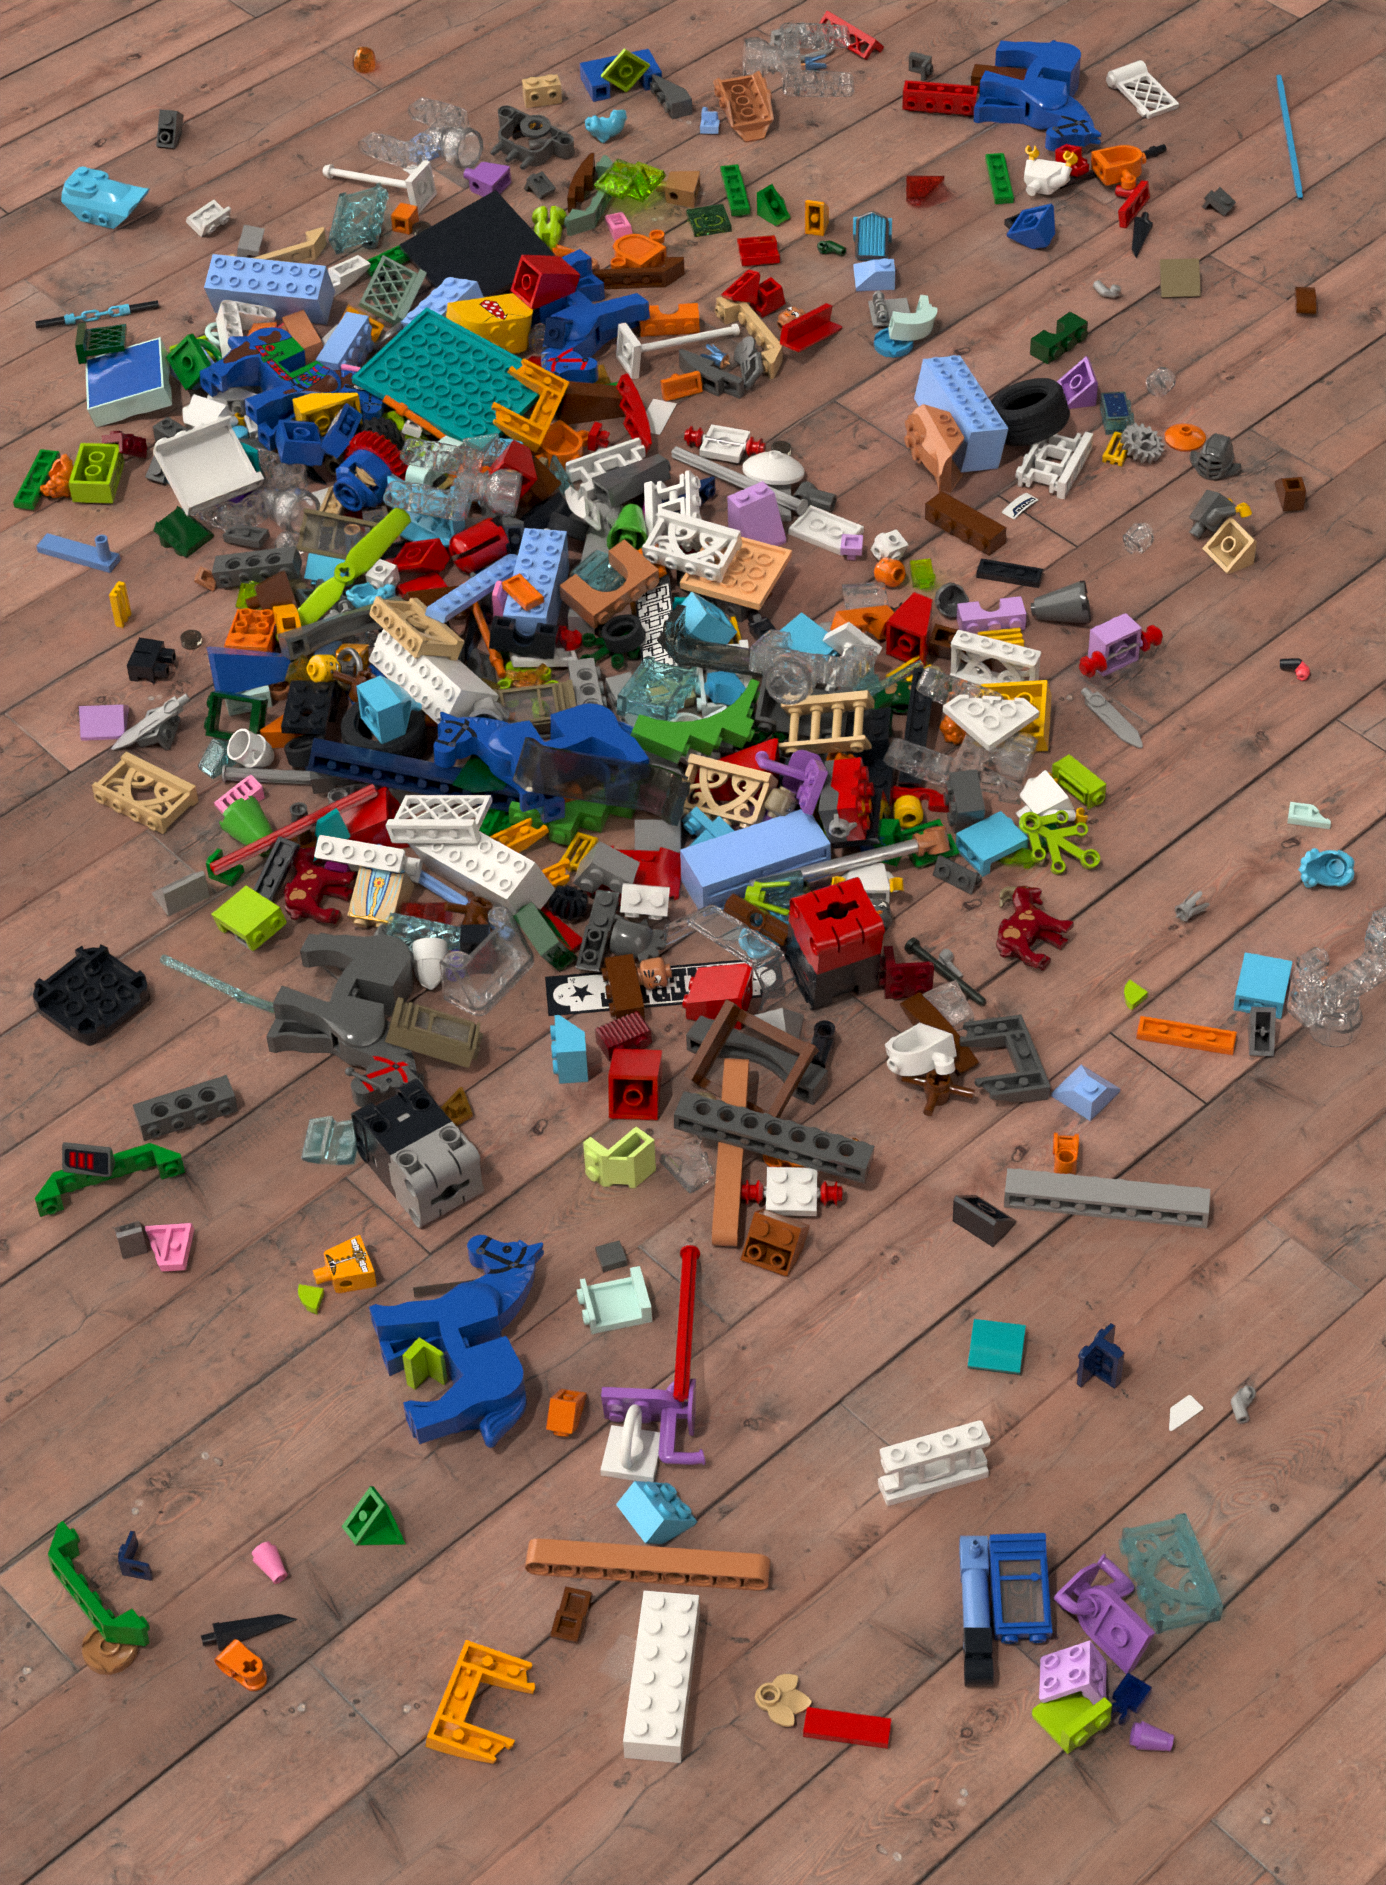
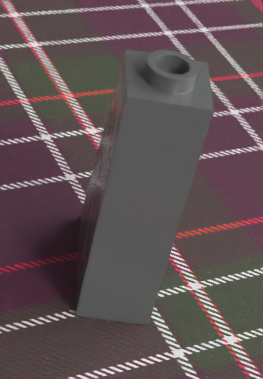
(628, 481)

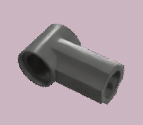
(816, 497)

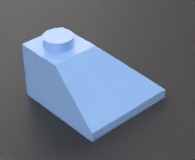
(875, 275)
(1085, 1092)

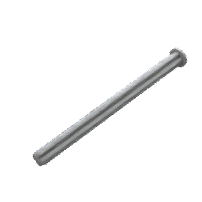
(736, 478)
(271, 775)

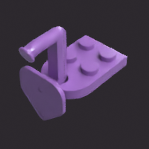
(802, 776)
(657, 1406)
(1106, 1615)

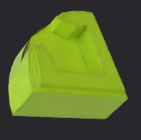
(1134, 994)
(310, 1297)

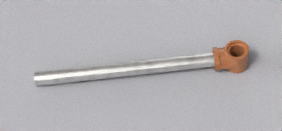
(932, 841)

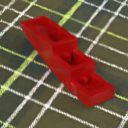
(632, 406)

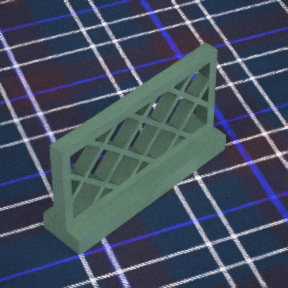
(404, 303)

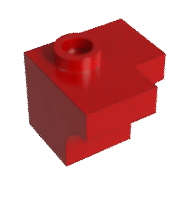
(1080, 167)
(769, 298)

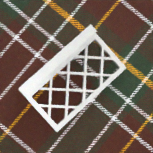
(440, 828)

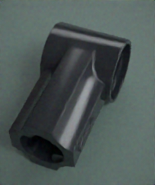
(824, 1041)

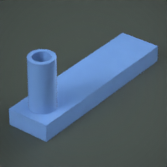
(83, 554)

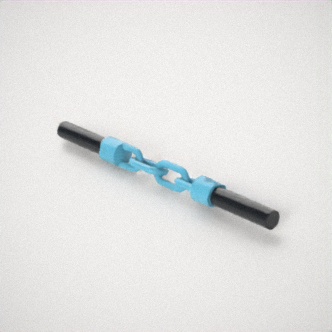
(125, 309)

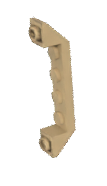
(301, 252)
(732, 311)

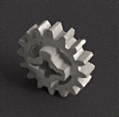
(1142, 443)

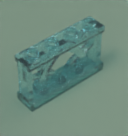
(348, 207)
(659, 706)
(1185, 1542)

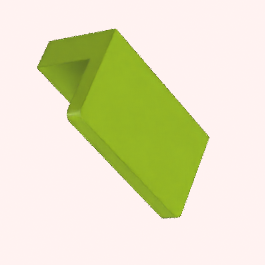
(424, 1361)

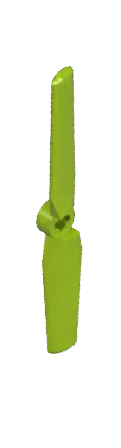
(358, 561)

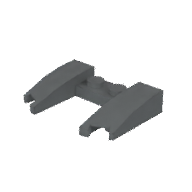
(1030, 1079)

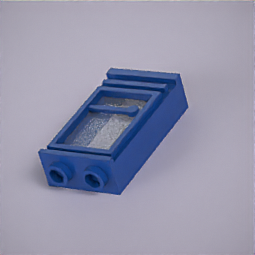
(1020, 1587)

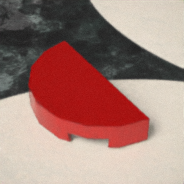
(569, 639)

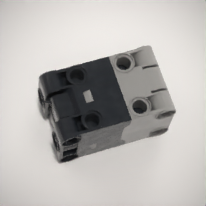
(418, 1153)

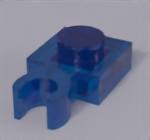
(1129, 1695)

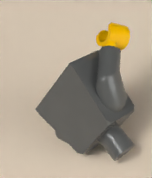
(1213, 510)

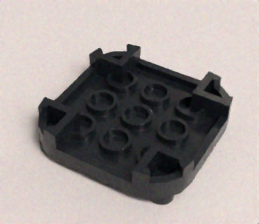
(91, 995)

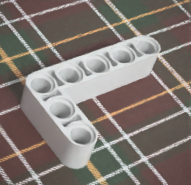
(235, 316)

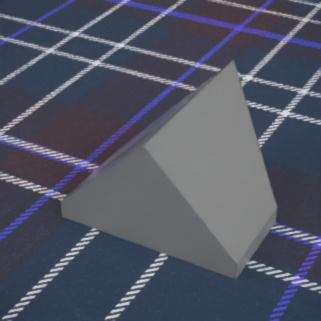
(784, 1019)

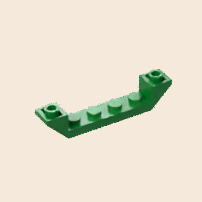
(128, 1161)
(124, 1629)

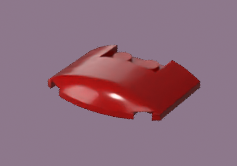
(655, 869)

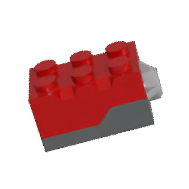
(846, 800)

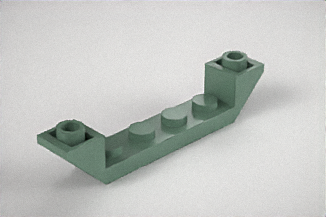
(582, 221)

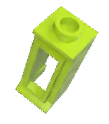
(1079, 781)

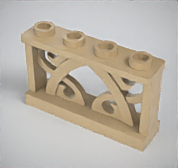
(432, 636)
(753, 778)
(144, 810)

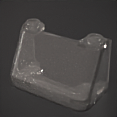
(491, 970)

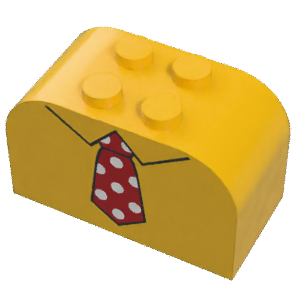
(495, 318)

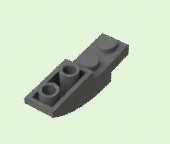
(713, 379)
(599, 931)

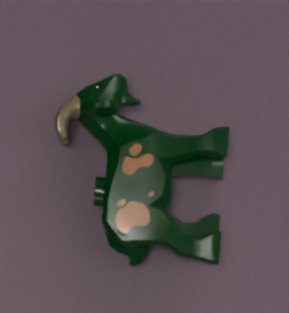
(897, 695)

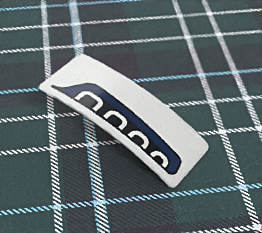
(1019, 505)

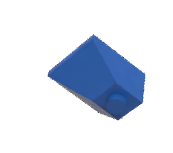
(1034, 227)

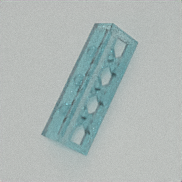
(415, 928)

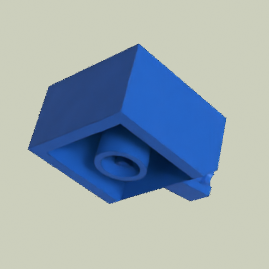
(299, 443)

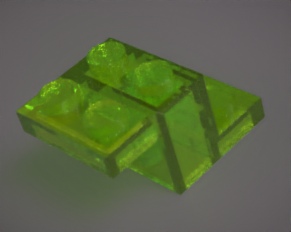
(630, 180)

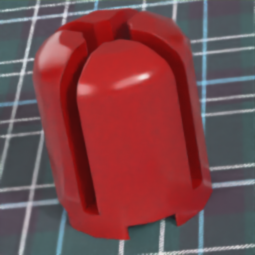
(484, 532)

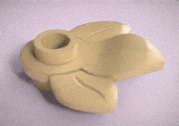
(786, 1702)

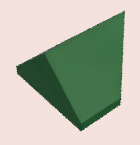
(771, 206)
(372, 1522)

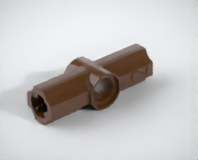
(746, 912)

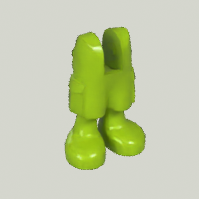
(550, 232)

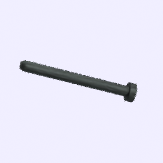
(912, 946)

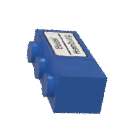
(341, 430)

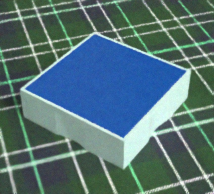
(128, 382)

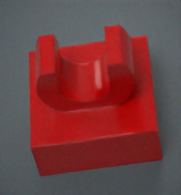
(597, 437)

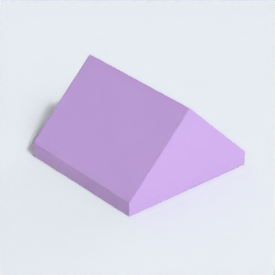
(103, 722)

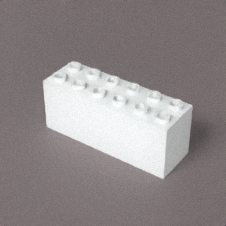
(430, 680)
(488, 871)

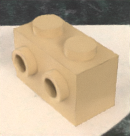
(541, 91)

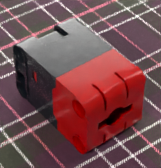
(834, 942)

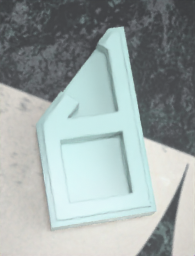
(1306, 815)

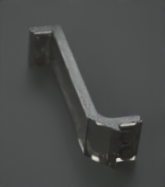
(700, 653)
(602, 780)

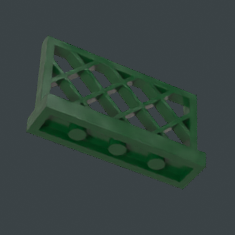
(99, 340)

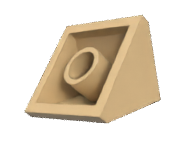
(1231, 547)

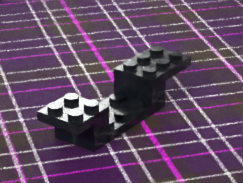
(877, 729)

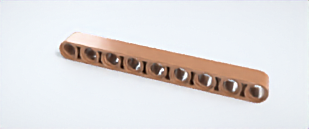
(730, 1160)
(648, 1564)

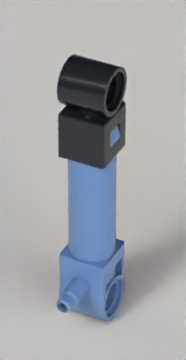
(976, 1612)

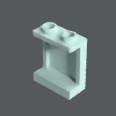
(615, 1303)

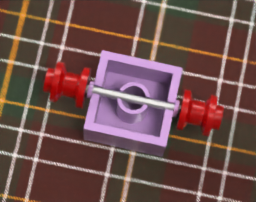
(1117, 645)

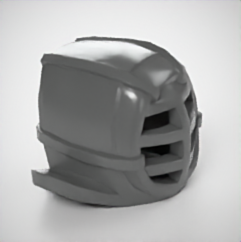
(1215, 449)

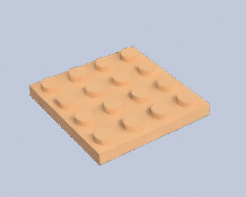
(748, 577)

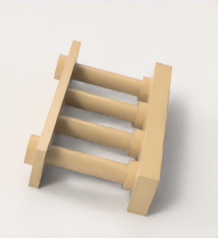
(827, 703)

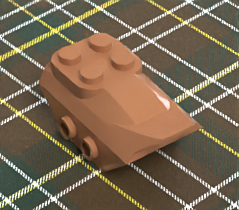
(746, 105)
(933, 441)

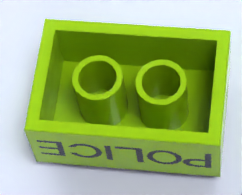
(96, 473)

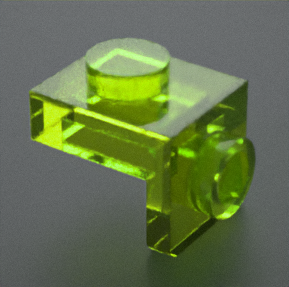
(922, 573)
(245, 591)

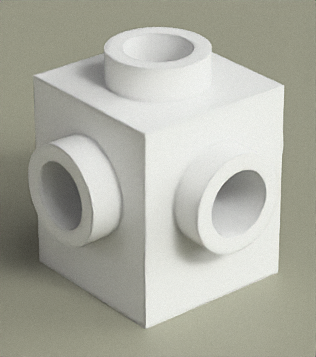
(889, 545)
(382, 574)

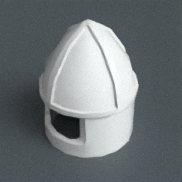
(250, 749)
(426, 959)

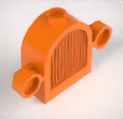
(1118, 165)
(639, 251)
(563, 443)

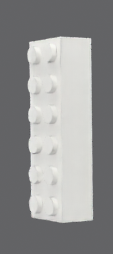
(661, 1677)

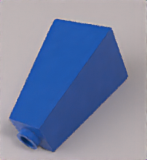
(245, 669)

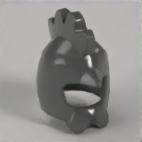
(636, 939)

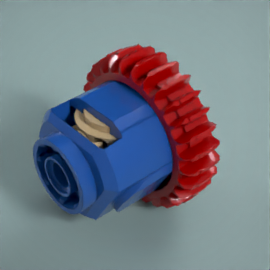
(365, 470)

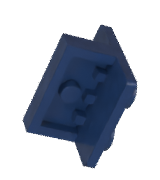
(1101, 1359)

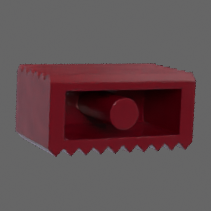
(623, 1033)

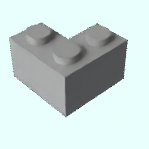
(605, 867)

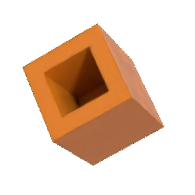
(404, 218)

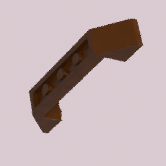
(642, 277)

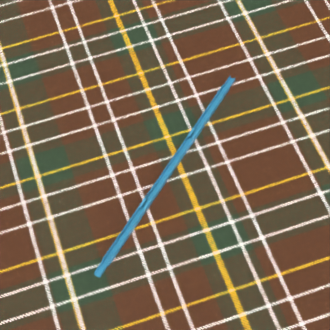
(1289, 137)

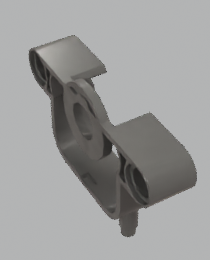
(560, 144)

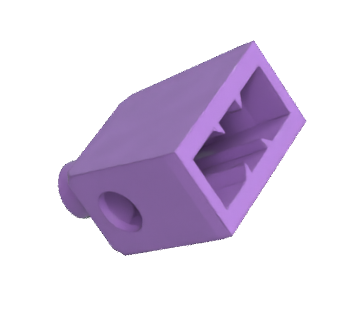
(487, 178)

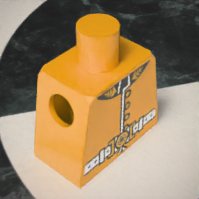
(347, 1267)

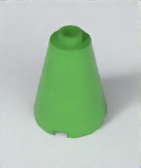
(628, 526)
(246, 822)

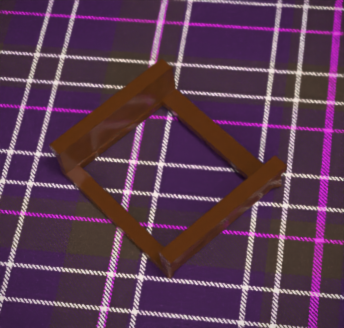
(717, 1037)

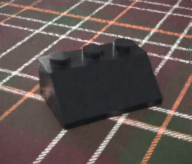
(540, 515)

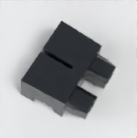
(148, 660)

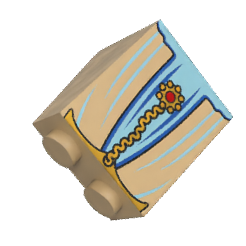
(378, 895)

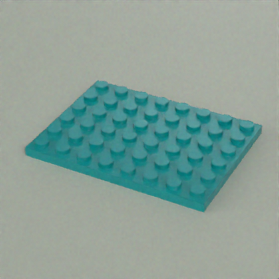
(447, 376)

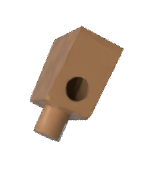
(681, 188)

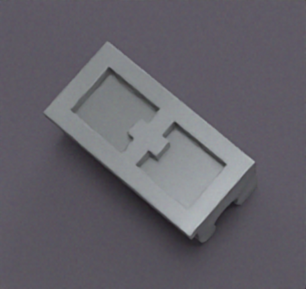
(250, 241)

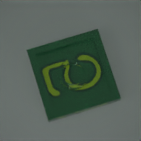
(708, 220)

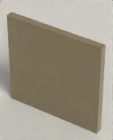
(1180, 278)

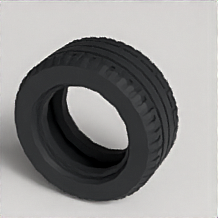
(1032, 410)
(410, 745)

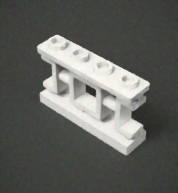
(602, 461)
(1047, 471)
(689, 506)
(367, 855)
(934, 1463)

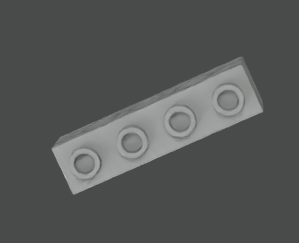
(585, 682)

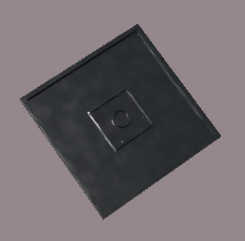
(476, 245)

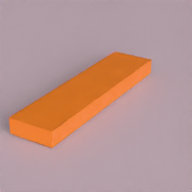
(1186, 1035)

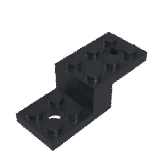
(316, 702)

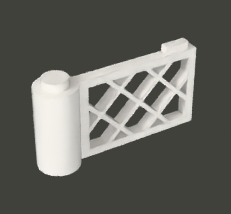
(1131, 76)

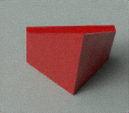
(744, 288)

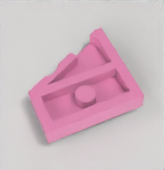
(171, 1245)

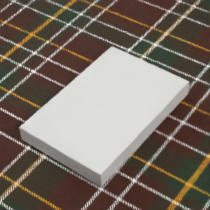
(823, 529)

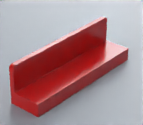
(809, 329)

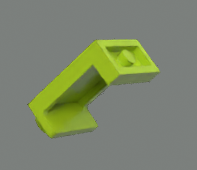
(250, 917)

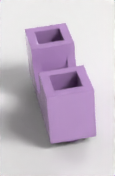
(975, 619)

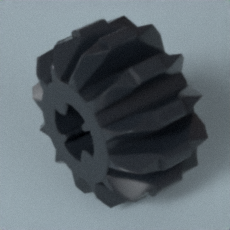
(568, 903)

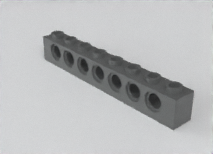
(792, 1140)

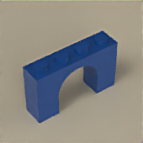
(600, 88)

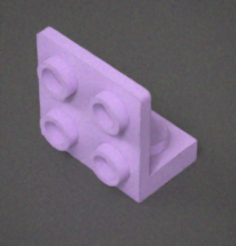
(1072, 1671)

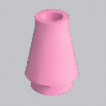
(269, 1561)

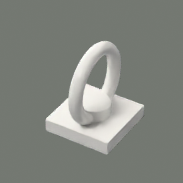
(631, 1451)

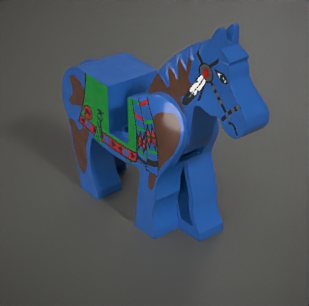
(278, 366)

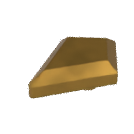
(457, 1107)

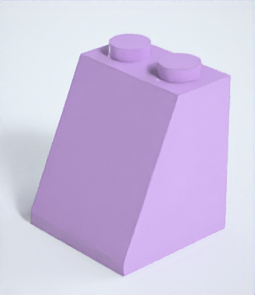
(756, 514)

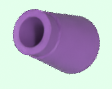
(1150, 1737)

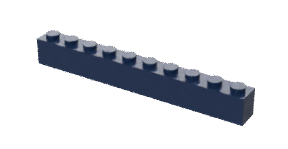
(396, 772)

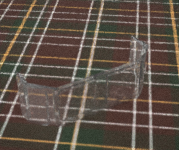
(749, 946)

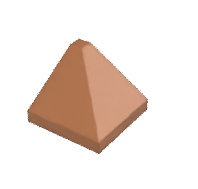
(205, 578)

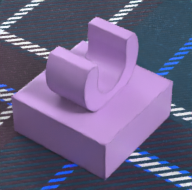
(851, 546)

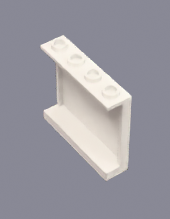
(206, 465)

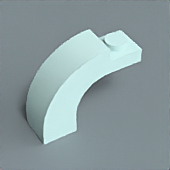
(913, 325)

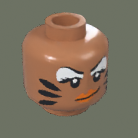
(789, 315)
(654, 973)

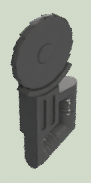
(749, 361)

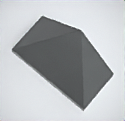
(480, 665)

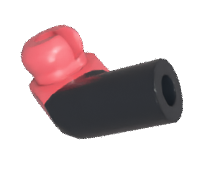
(1301, 669)

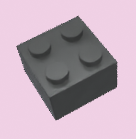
(964, 799)

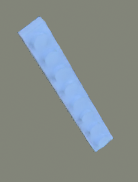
(472, 590)

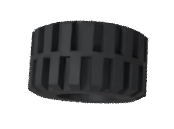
(383, 427)

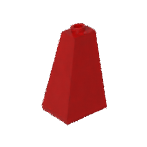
(746, 759)

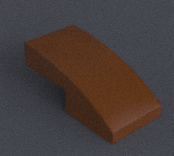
(1305, 300)
(571, 1615)

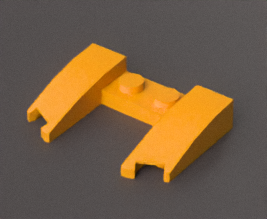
(551, 390)
(521, 837)
(475, 1665)

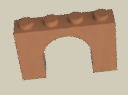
(599, 606)

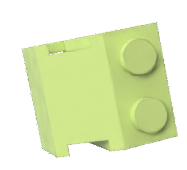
(623, 1163)

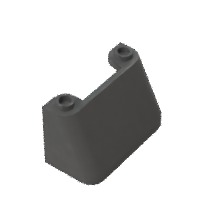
(773, 718)

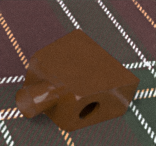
(542, 488)
(272, 592)

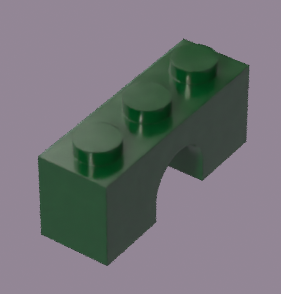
(1069, 332)

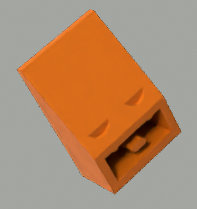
(252, 630)

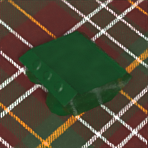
(182, 533)

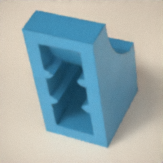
(723, 687)

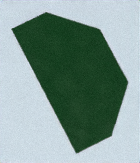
(478, 777)

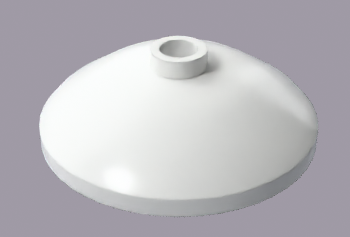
(773, 468)

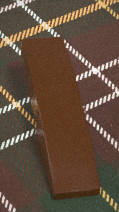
(582, 181)
(922, 1011)

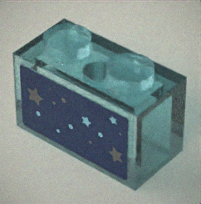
(1115, 412)

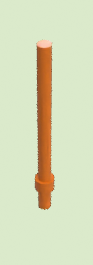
(402, 410)
(495, 657)

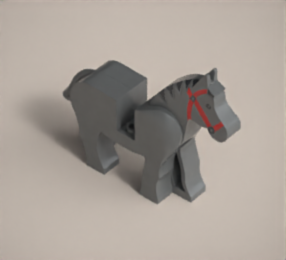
(354, 1020)

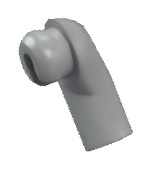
(1241, 1401)

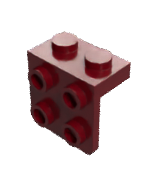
(904, 979)

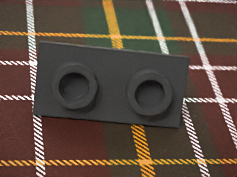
(956, 874)

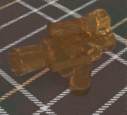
(527, 678)

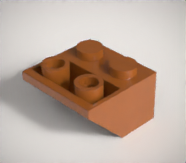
(774, 1242)

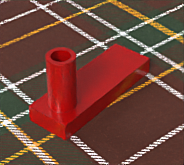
(1135, 201)

